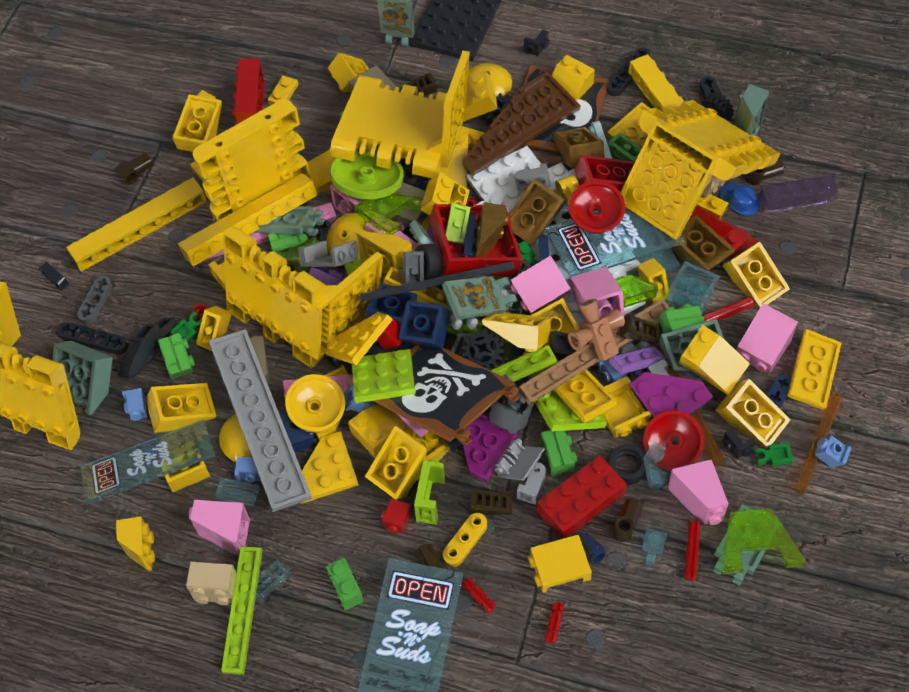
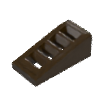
(428, 83)
(629, 331)
(488, 495)

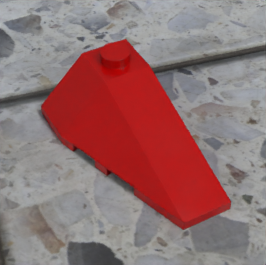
(732, 234)

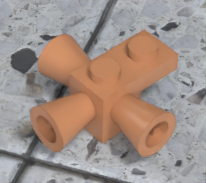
(597, 330)

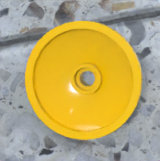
(499, 75)
(348, 224)
(316, 391)
(232, 440)

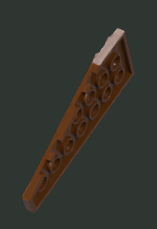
(530, 113)

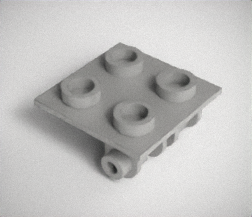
(517, 460)

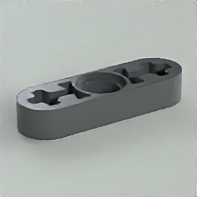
(95, 308)

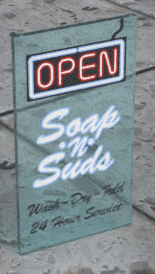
(627, 242)
(146, 462)
(411, 628)

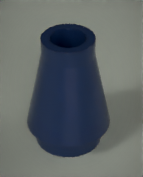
(594, 551)

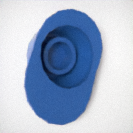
(740, 198)

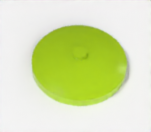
(364, 178)

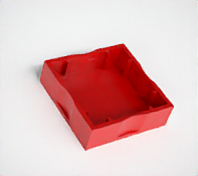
(504, 251)

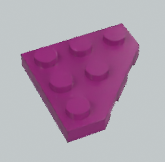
(667, 393)
(486, 447)

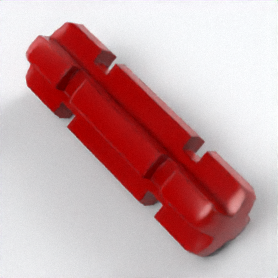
(479, 595)
(554, 622)

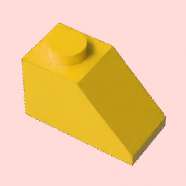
(655, 273)
(213, 325)

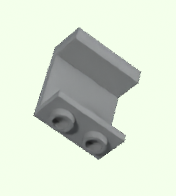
(317, 254)

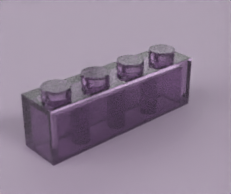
(797, 194)

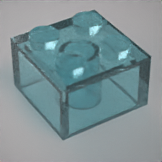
(693, 286)

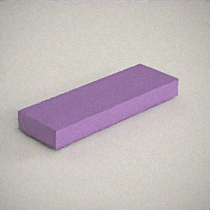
(636, 360)

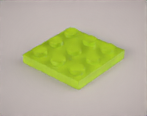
(383, 376)

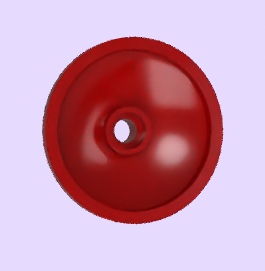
(597, 197)
(679, 424)

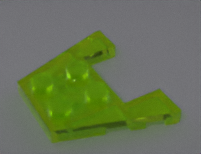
(385, 208)
(757, 531)

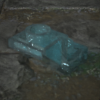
(655, 475)

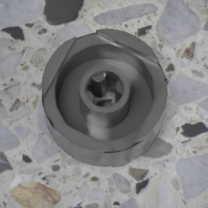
(506, 417)

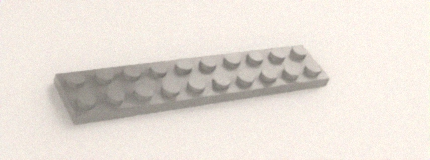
(260, 421)

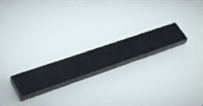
(436, 281)

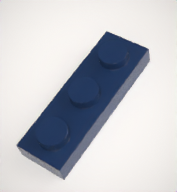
(470, 239)

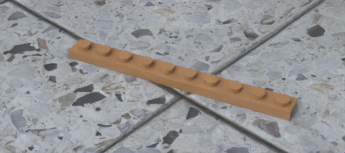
(580, 360)

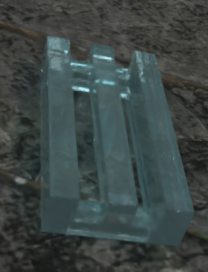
(238, 499)
(259, 597)

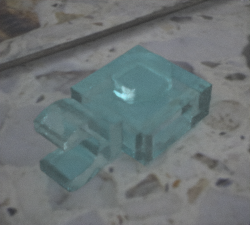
(653, 544)

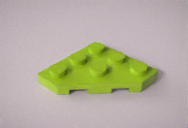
(562, 418)

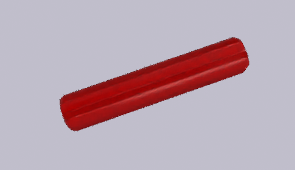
(729, 310)
(692, 551)

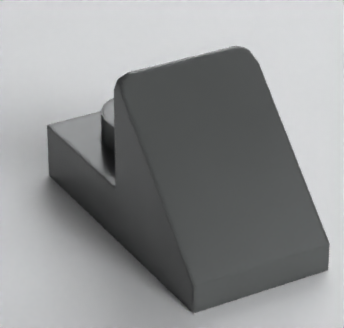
(412, 267)

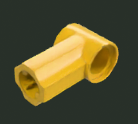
(567, 186)

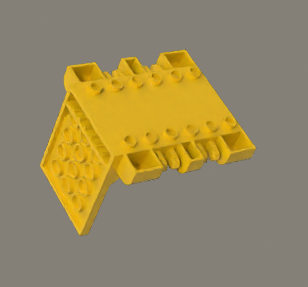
(403, 123)
(682, 157)
(250, 159)
(293, 303)
(35, 388)

